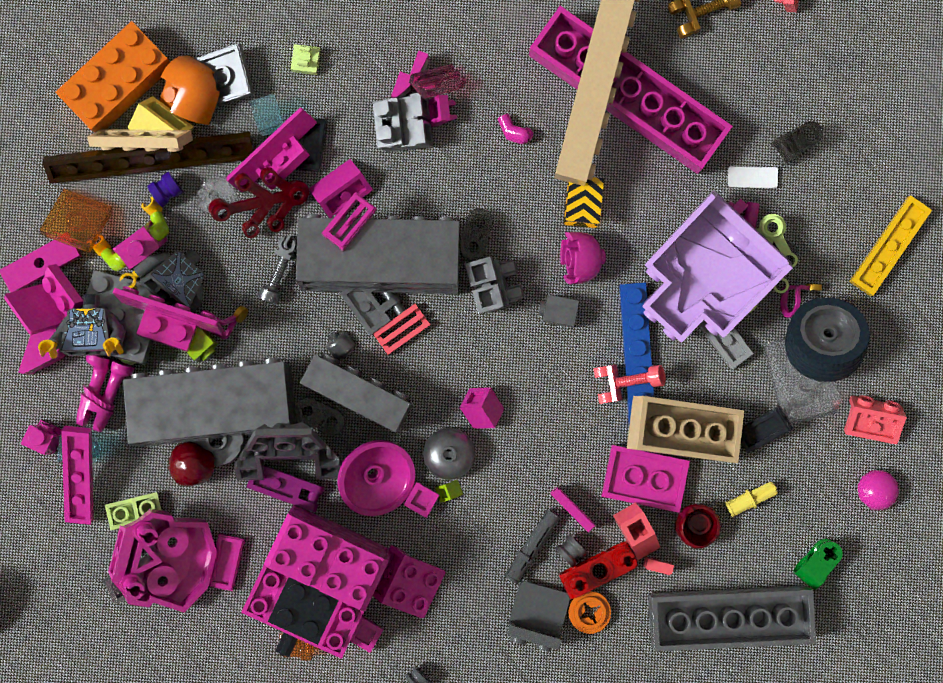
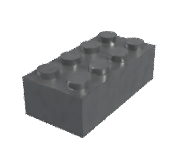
(356, 393)

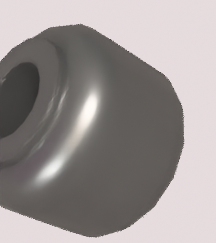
(340, 345)

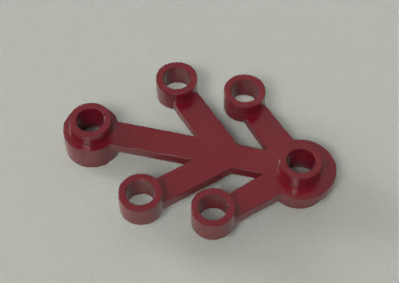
(263, 202)

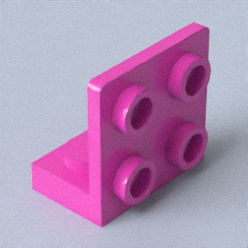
(45, 304)
(408, 583)

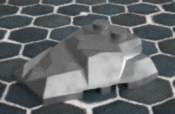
(285, 442)

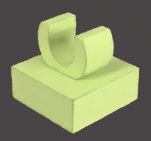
(305, 59)

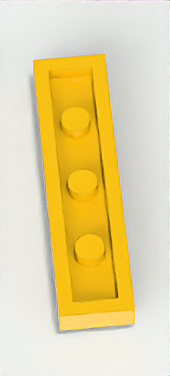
(890, 245)

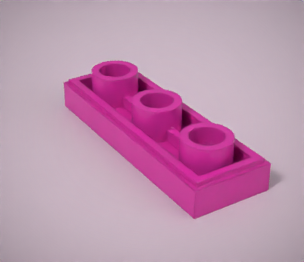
(27, 270)

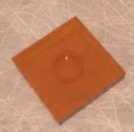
(76, 220)

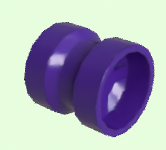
(165, 189)

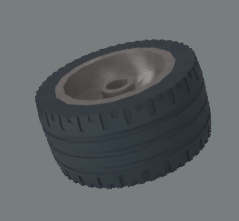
(827, 339)

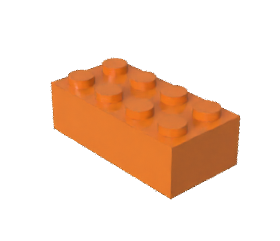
(114, 78)

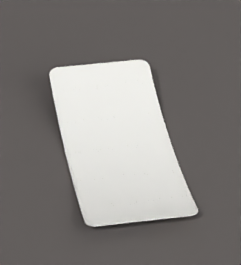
(753, 177)

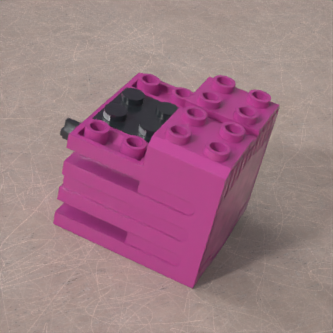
(316, 582)

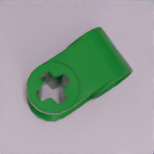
(816, 565)

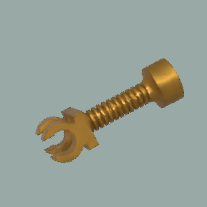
(693, 13)

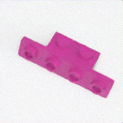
(279, 151)

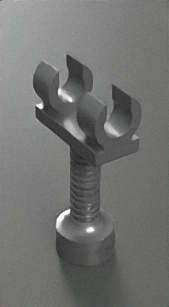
(270, 292)

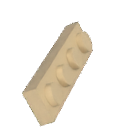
(140, 138)

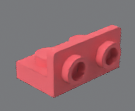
(875, 419)

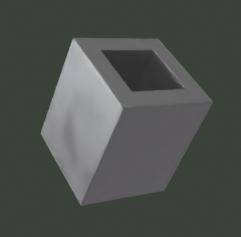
(558, 311)

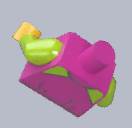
(139, 244)

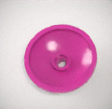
(385, 487)

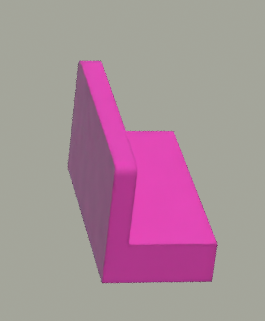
(339, 186)

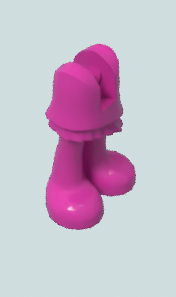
(92, 400)

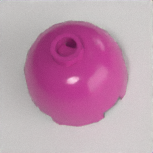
(582, 257)

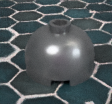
(461, 453)

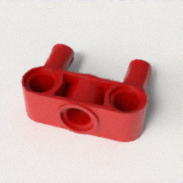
(616, 562)

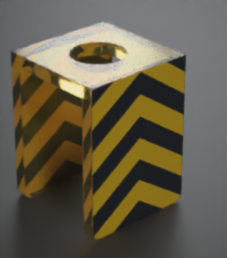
(584, 203)

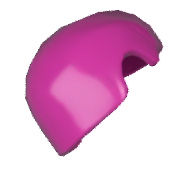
(878, 490)

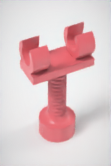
(654, 376)

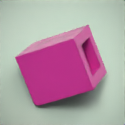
(482, 408)

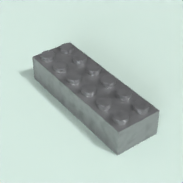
(732, 618)

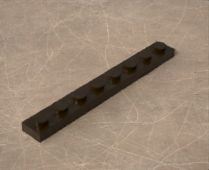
(120, 162)

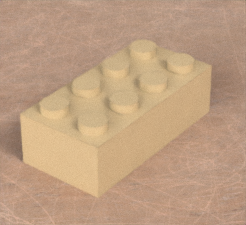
(685, 429)

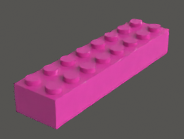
(641, 97)

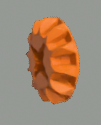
(586, 624)

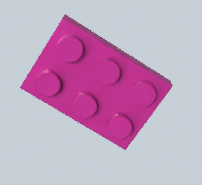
(645, 478)

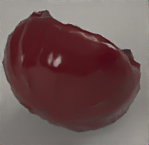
(191, 464)
(698, 526)

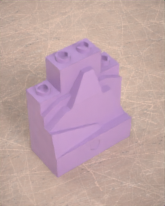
(712, 271)

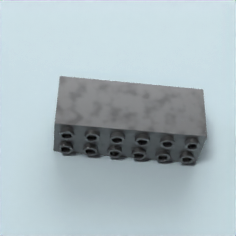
(384, 256)
(207, 402)

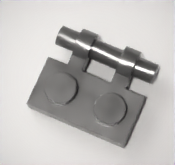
(368, 310)

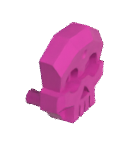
(184, 564)

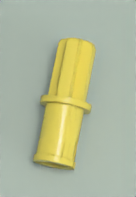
(750, 499)

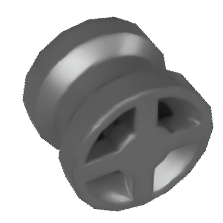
(571, 550)

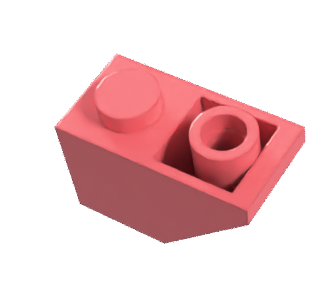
(637, 531)

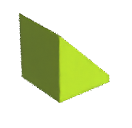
(449, 491)

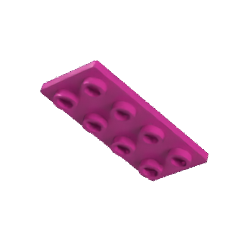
(166, 323)

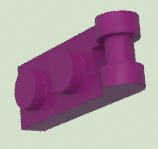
(287, 488)

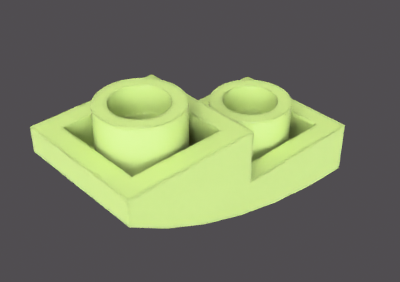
(130, 510)

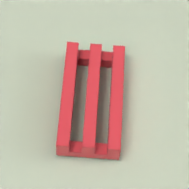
(383, 342)

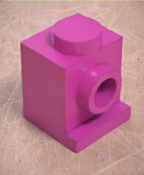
(42, 438)

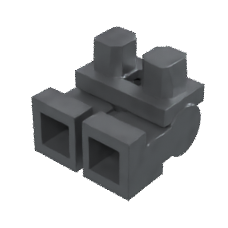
(403, 123)
(493, 288)

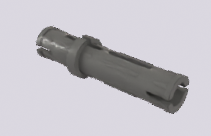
(536, 540)

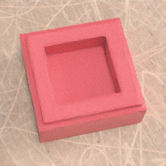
(658, 565)

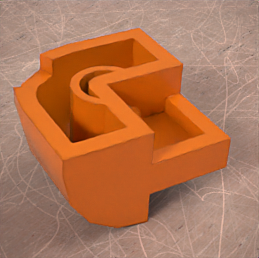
(190, 89)

